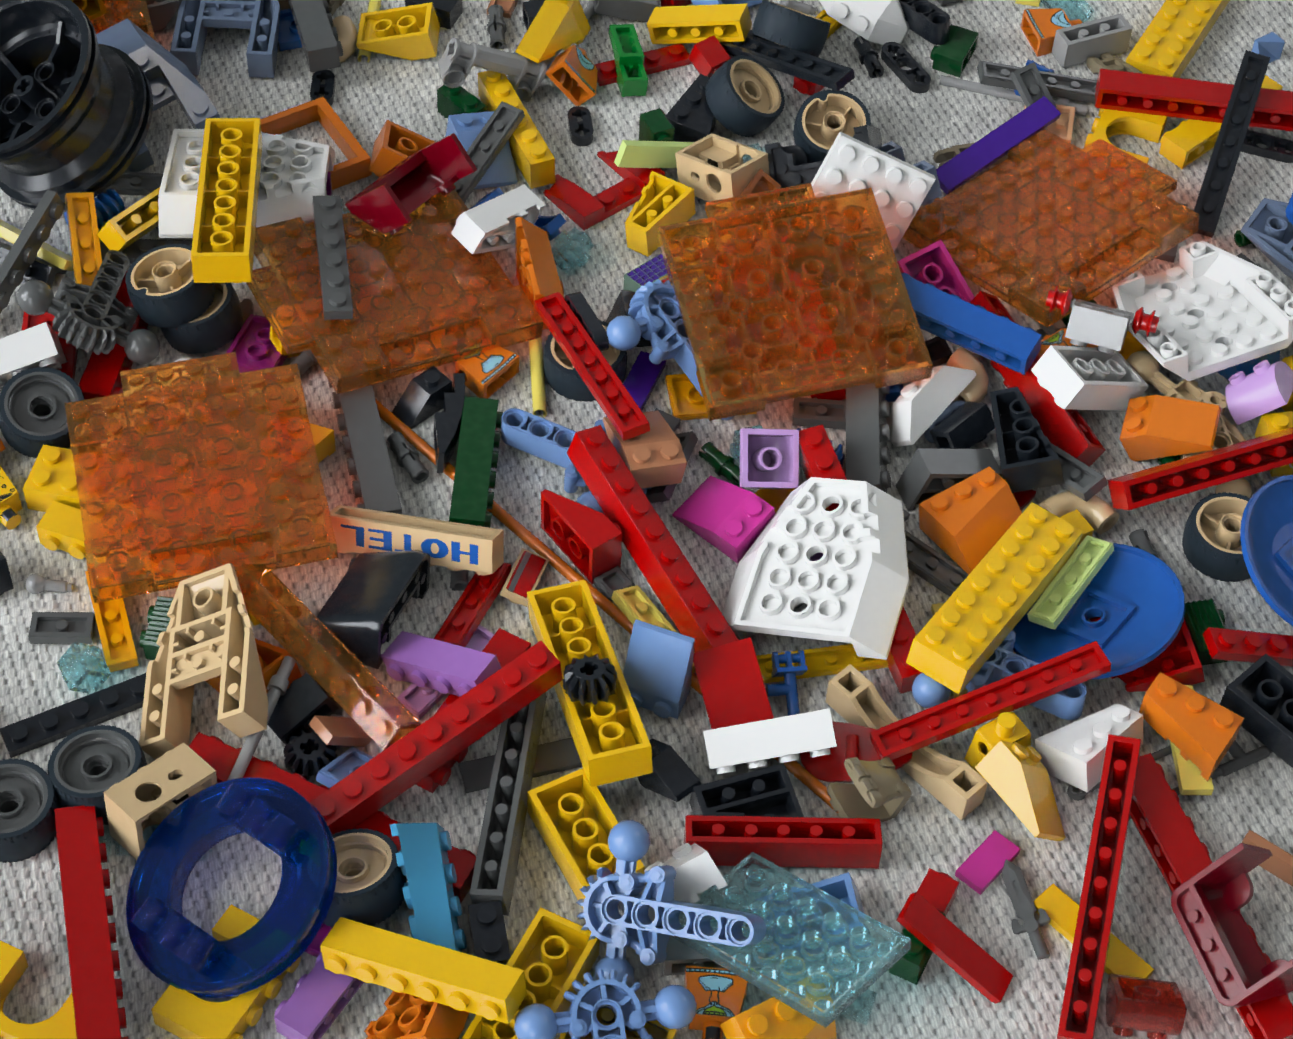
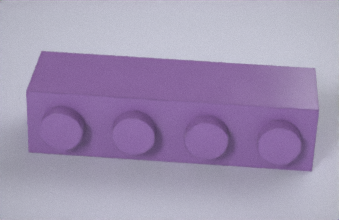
(437, 664)
(315, 1003)

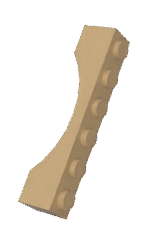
(945, 778)

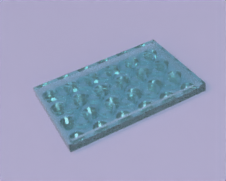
(814, 947)

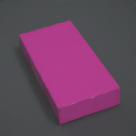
(987, 862)

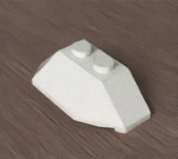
(872, 19)
(924, 402)

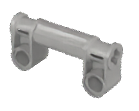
(461, 57)

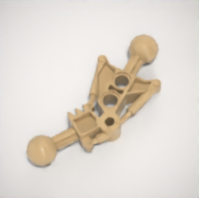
(1226, 433)

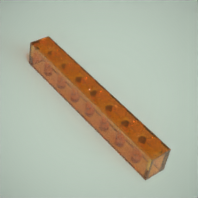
(324, 656)

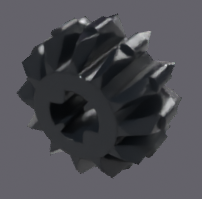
(589, 679)
(308, 754)

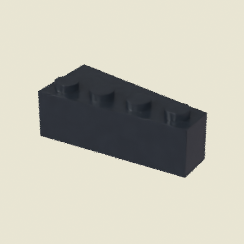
(1023, 448)

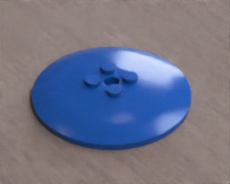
(1268, 544)
(1138, 611)

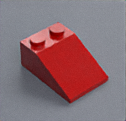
(582, 534)

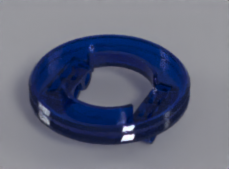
(184, 952)

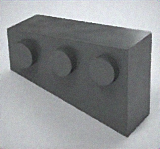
(938, 469)

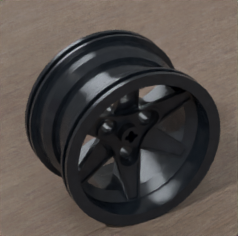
(66, 103)

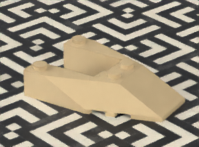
(202, 641)

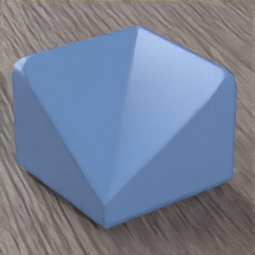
(1269, 45)

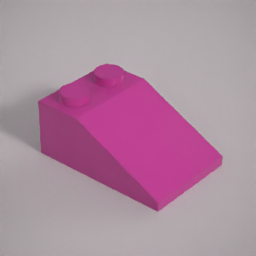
(936, 267)
(725, 516)

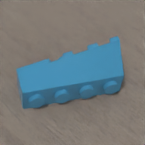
(429, 884)

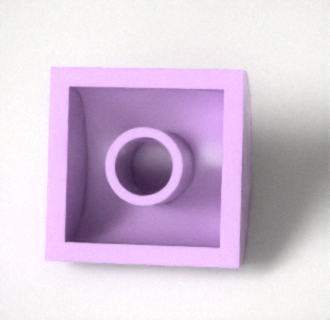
(1259, 391)
(769, 458)

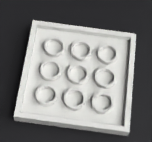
(895, 183)

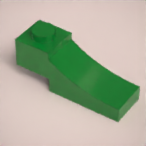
(628, 60)

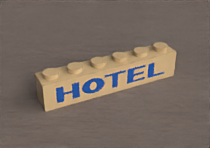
(448, 543)

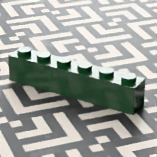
(474, 462)

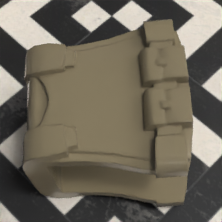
(875, 792)

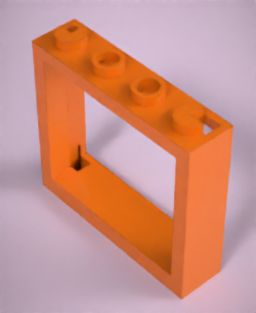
(319, 110)

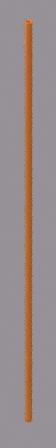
(571, 575)

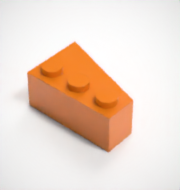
(1190, 722)

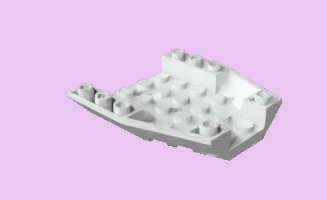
(283, 187)
(1210, 311)
(849, 592)

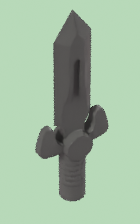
(1025, 909)

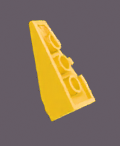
(553, 29)

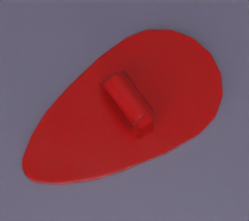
(851, 742)

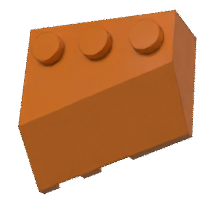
(535, 262)
(970, 517)
(416, 1019)

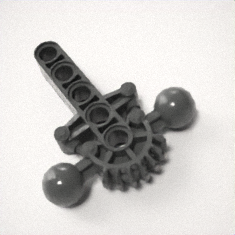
(92, 314)

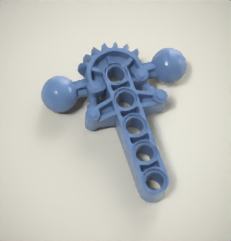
(658, 320)
(549, 443)
(1001, 664)
(628, 844)
(672, 1008)

